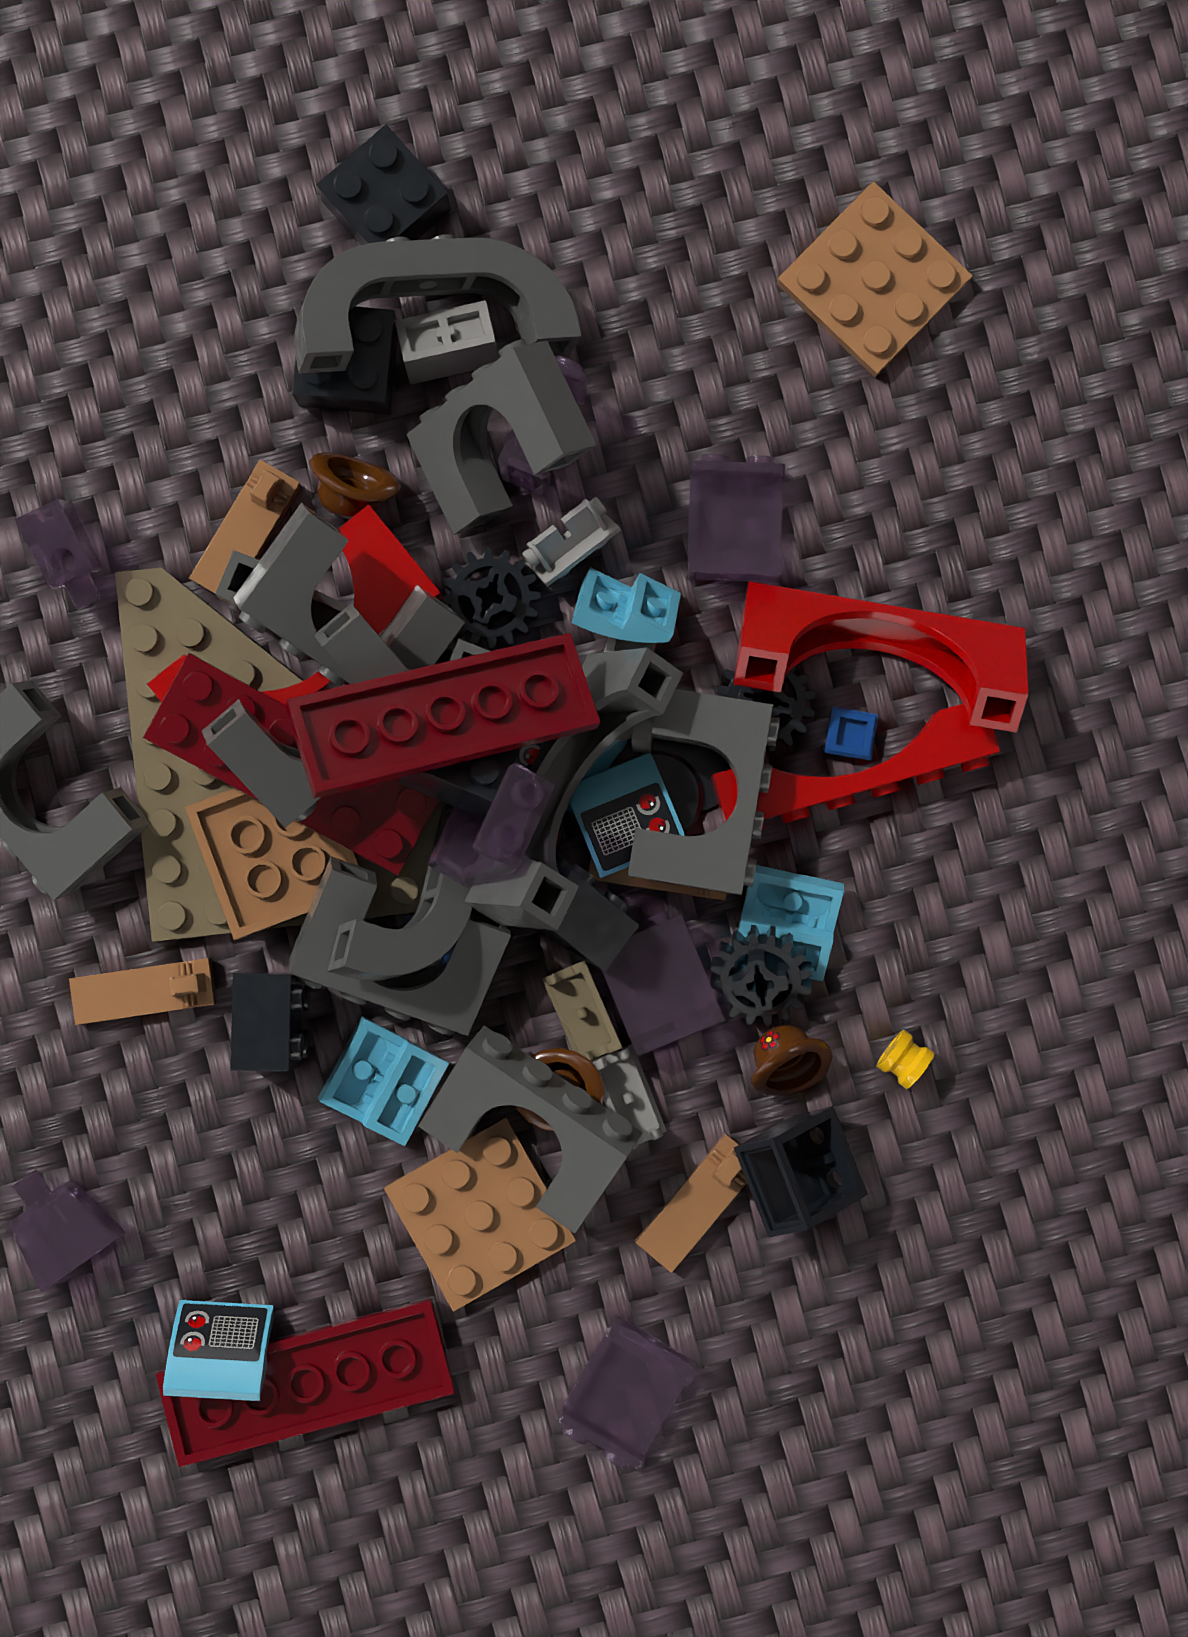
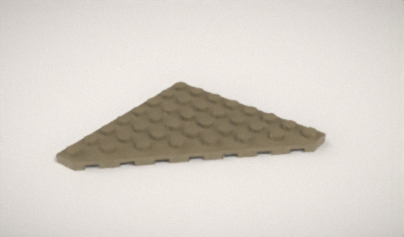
(157, 627)

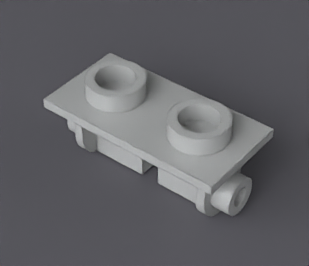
(554, 555)

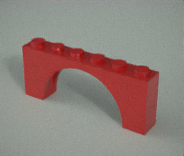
(381, 582)
(975, 657)

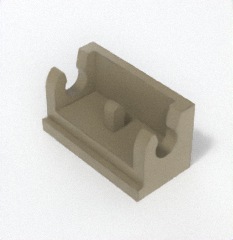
(582, 1011)

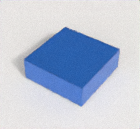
(850, 734)

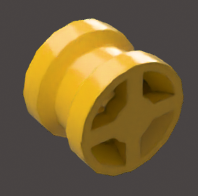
(905, 1059)

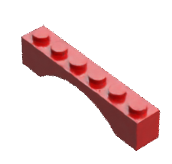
(941, 744)

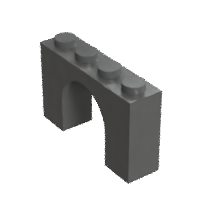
(453, 437)
(282, 590)
(275, 769)
(55, 856)
(720, 858)
(442, 994)
(590, 1135)

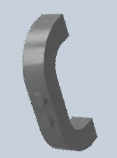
(425, 269)
(382, 953)

